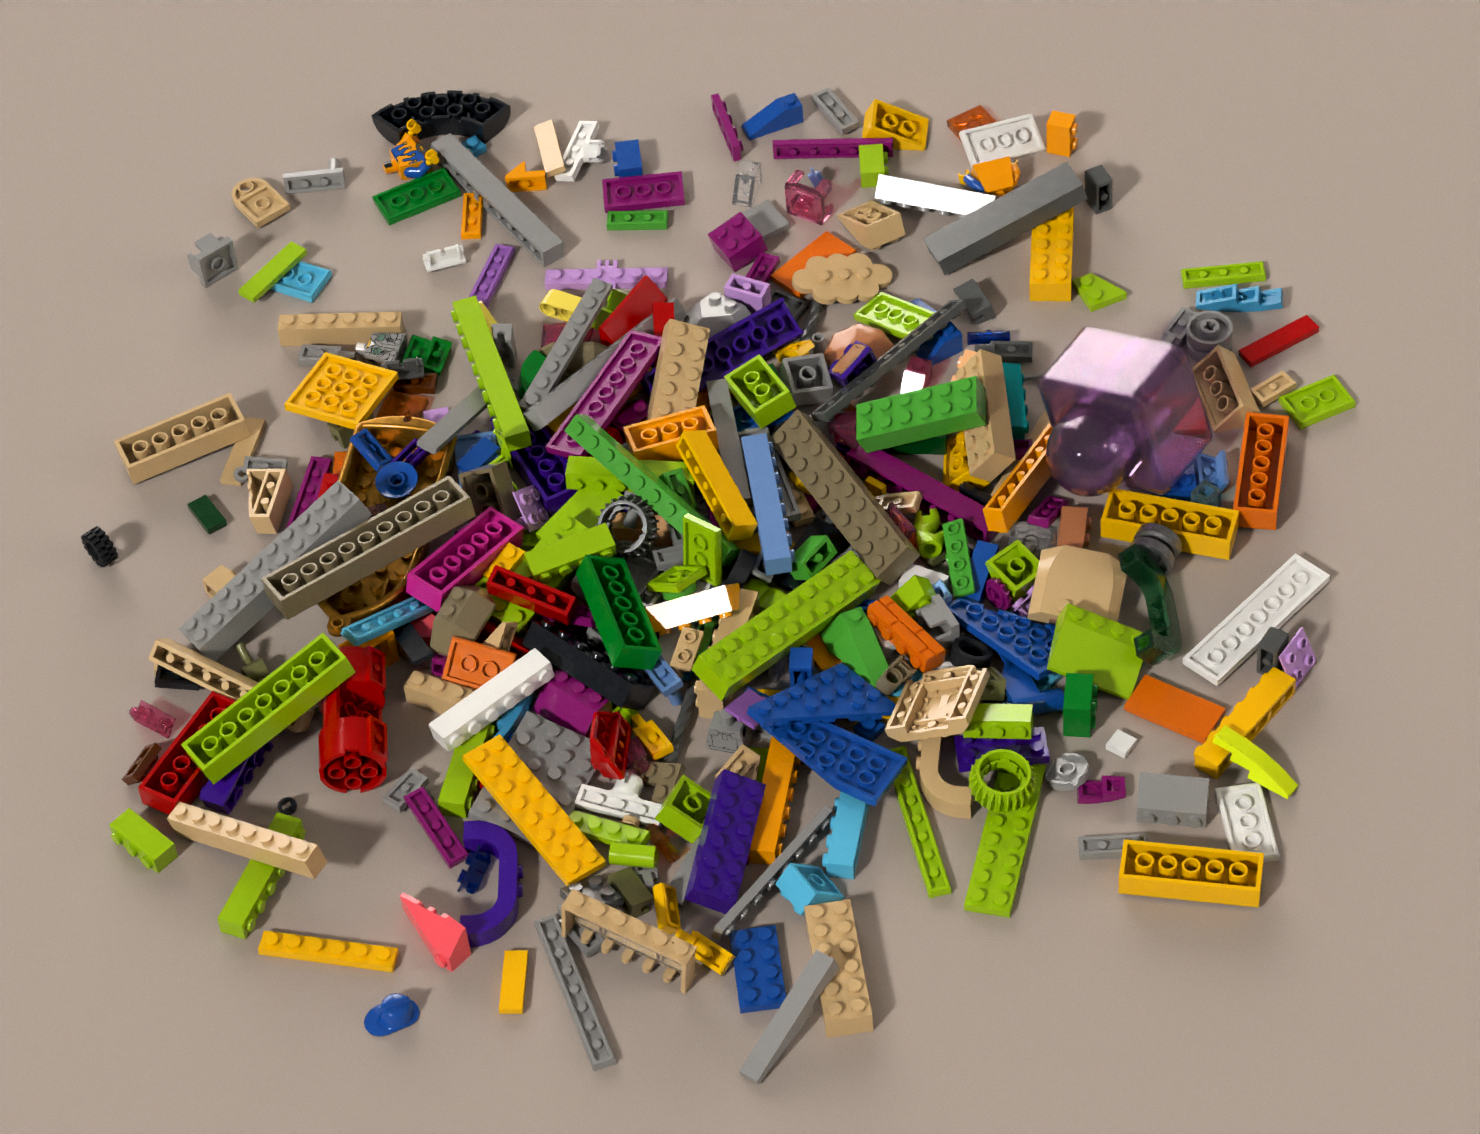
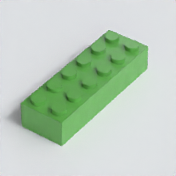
(921, 414)

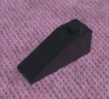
(411, 645)

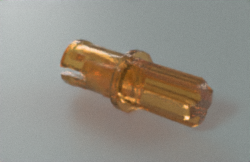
(663, 843)

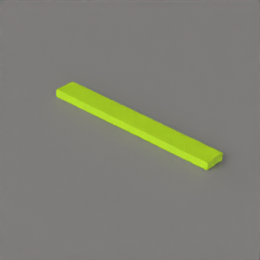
(920, 830)

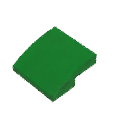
(432, 352)

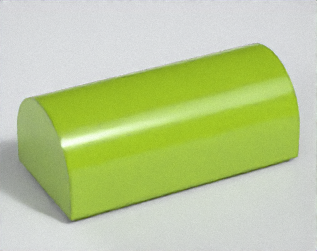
(633, 855)

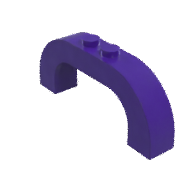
(498, 920)

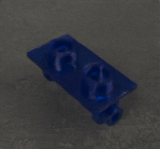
(469, 878)

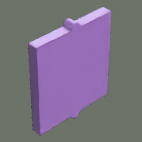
(740, 705)

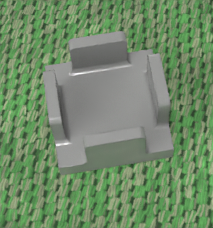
(215, 259)
(940, 617)

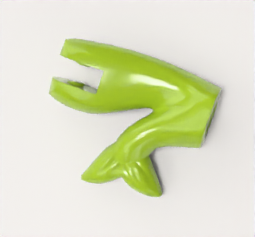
(927, 541)

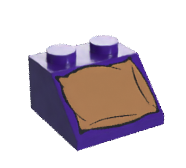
(853, 362)

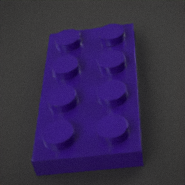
(1033, 750)

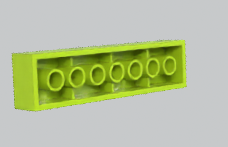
(268, 708)

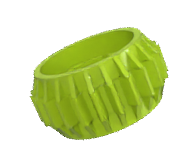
(1002, 801)

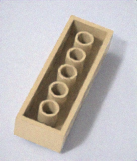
(678, 368)
(181, 438)
(989, 446)
(748, 608)
(846, 997)

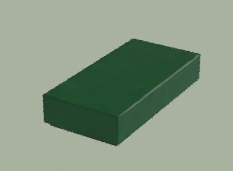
(207, 514)

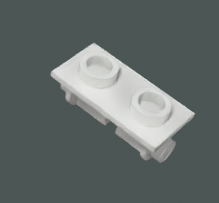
(438, 260)

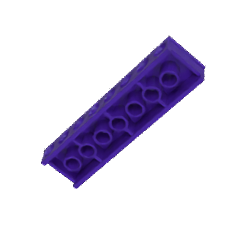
(734, 346)

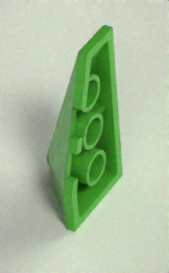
(856, 645)

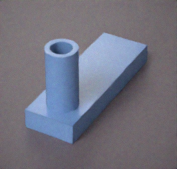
(666, 681)

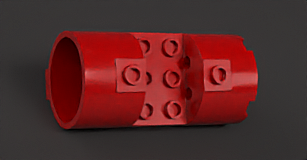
(353, 734)

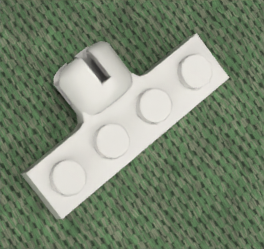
(582, 149)
(619, 800)

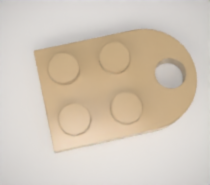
(259, 203)

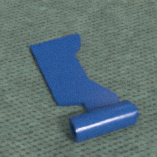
(1022, 690)

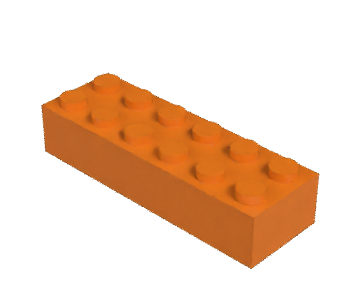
(1261, 470)

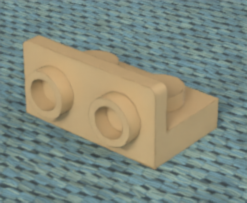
(686, 650)

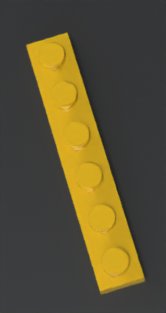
(328, 951)

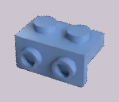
(1212, 470)

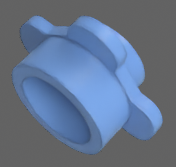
(815, 177)

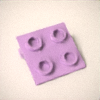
(531, 508)
(1297, 657)

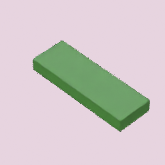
(637, 220)

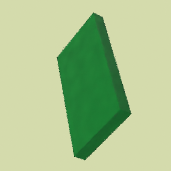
(416, 196)

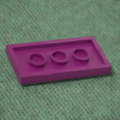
(643, 192)

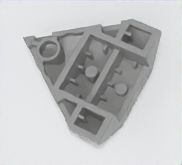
(716, 313)

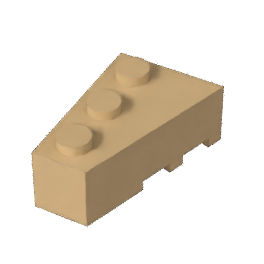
(268, 498)

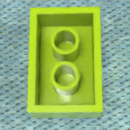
(760, 391)

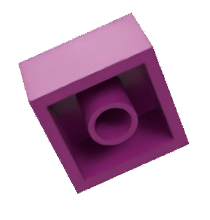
(737, 241)

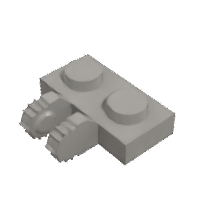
(406, 784)

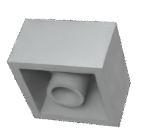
(807, 378)

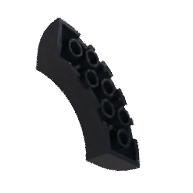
(444, 114)

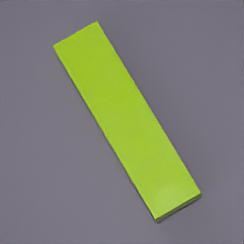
(272, 272)
(1223, 275)

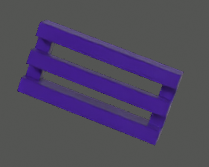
(412, 458)

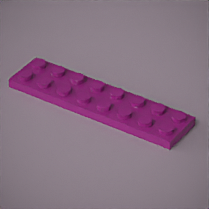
(609, 388)

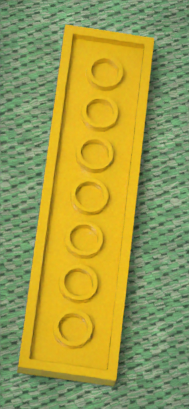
(534, 810)

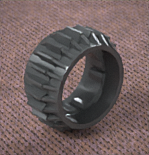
(648, 519)

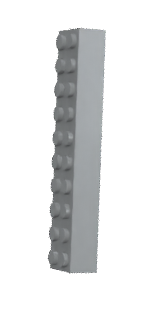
(243, 598)

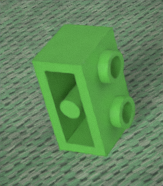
(812, 557)

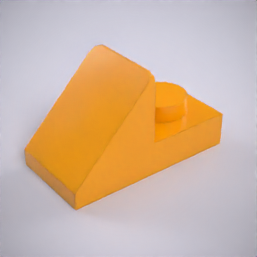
(522, 180)

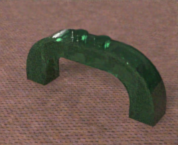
(1164, 635)

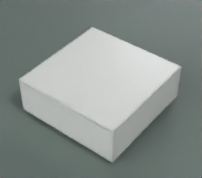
(1121, 743)

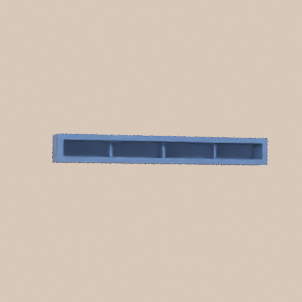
(767, 504)

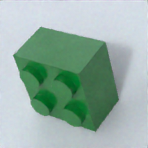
(1079, 705)

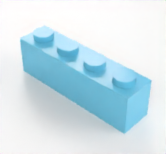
(846, 837)

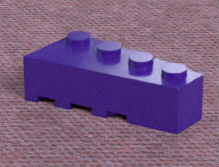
(228, 790)

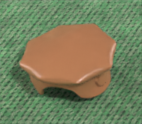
(870, 336)

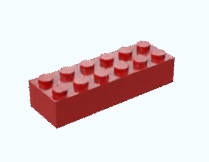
(175, 775)

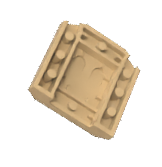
(1078, 578)
(937, 704)

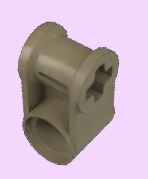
(895, 676)

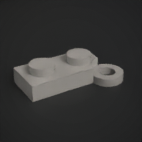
(258, 463)

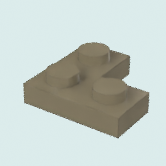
(663, 777)

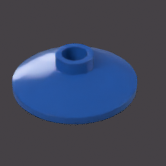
(395, 473)

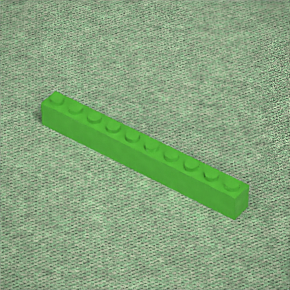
(639, 478)

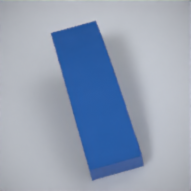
(982, 552)

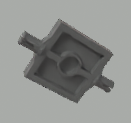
(596, 888)

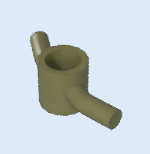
(255, 669)

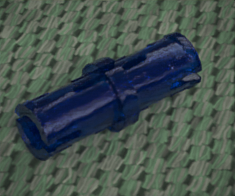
(976, 338)

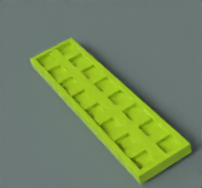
(1002, 850)

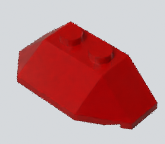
(609, 743)

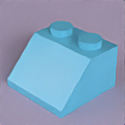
(807, 886)

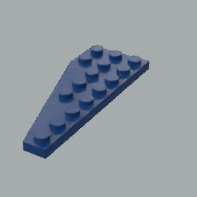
(841, 757)

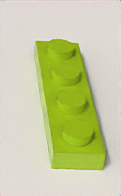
(608, 831)

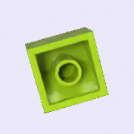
(1015, 569)
(685, 809)

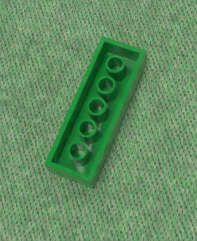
(618, 612)

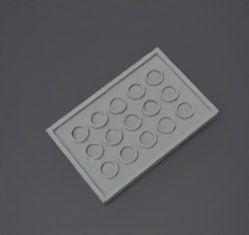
(555, 758)

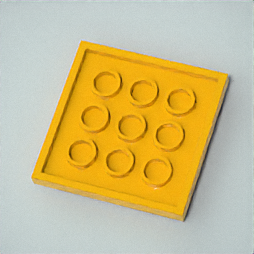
(341, 391)

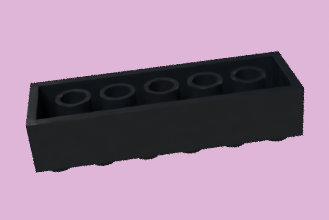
(588, 664)

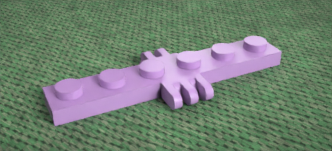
(619, 277)

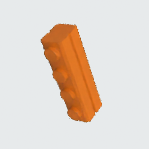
(905, 634)

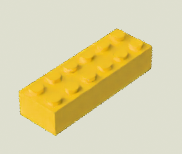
(1052, 259)
(1200, 527)
(1191, 873)

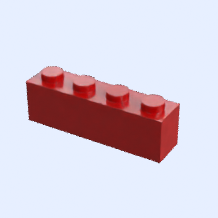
(531, 595)

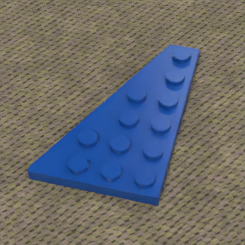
(1008, 634)
(823, 698)

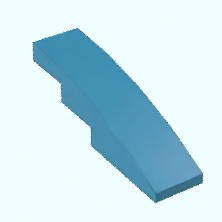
(1232, 299)
(511, 719)

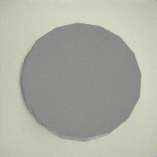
(1067, 772)

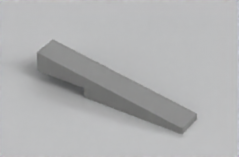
(790, 1016)

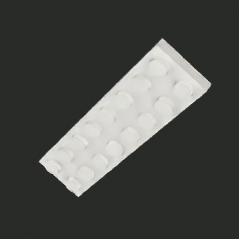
(1244, 628)

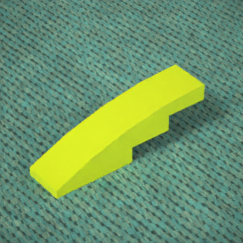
(1260, 765)

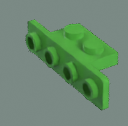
(958, 558)

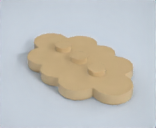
(841, 278)

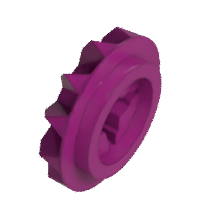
(998, 594)

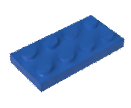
(757, 969)

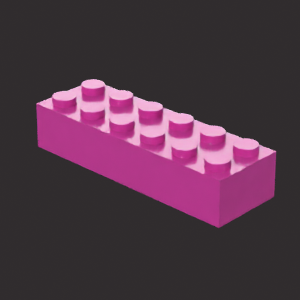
(463, 557)

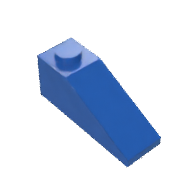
(774, 117)

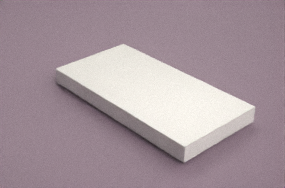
(1009, 137)
(1247, 820)

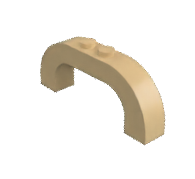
(942, 796)

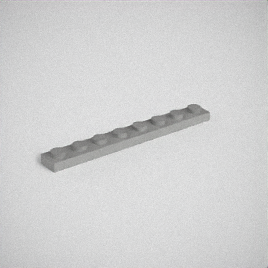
(567, 342)
(767, 879)

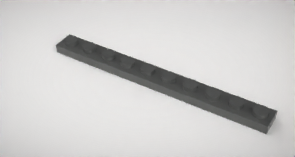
(886, 362)

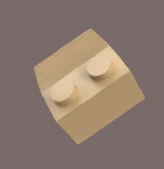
(873, 224)

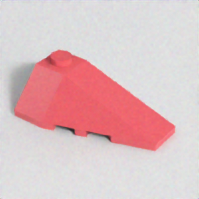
(441, 934)

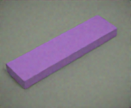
(492, 273)

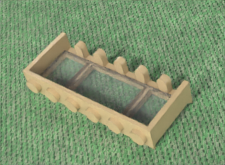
(630, 933)

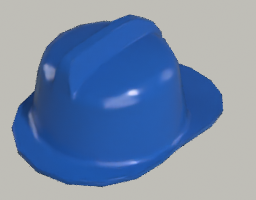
(391, 1015)

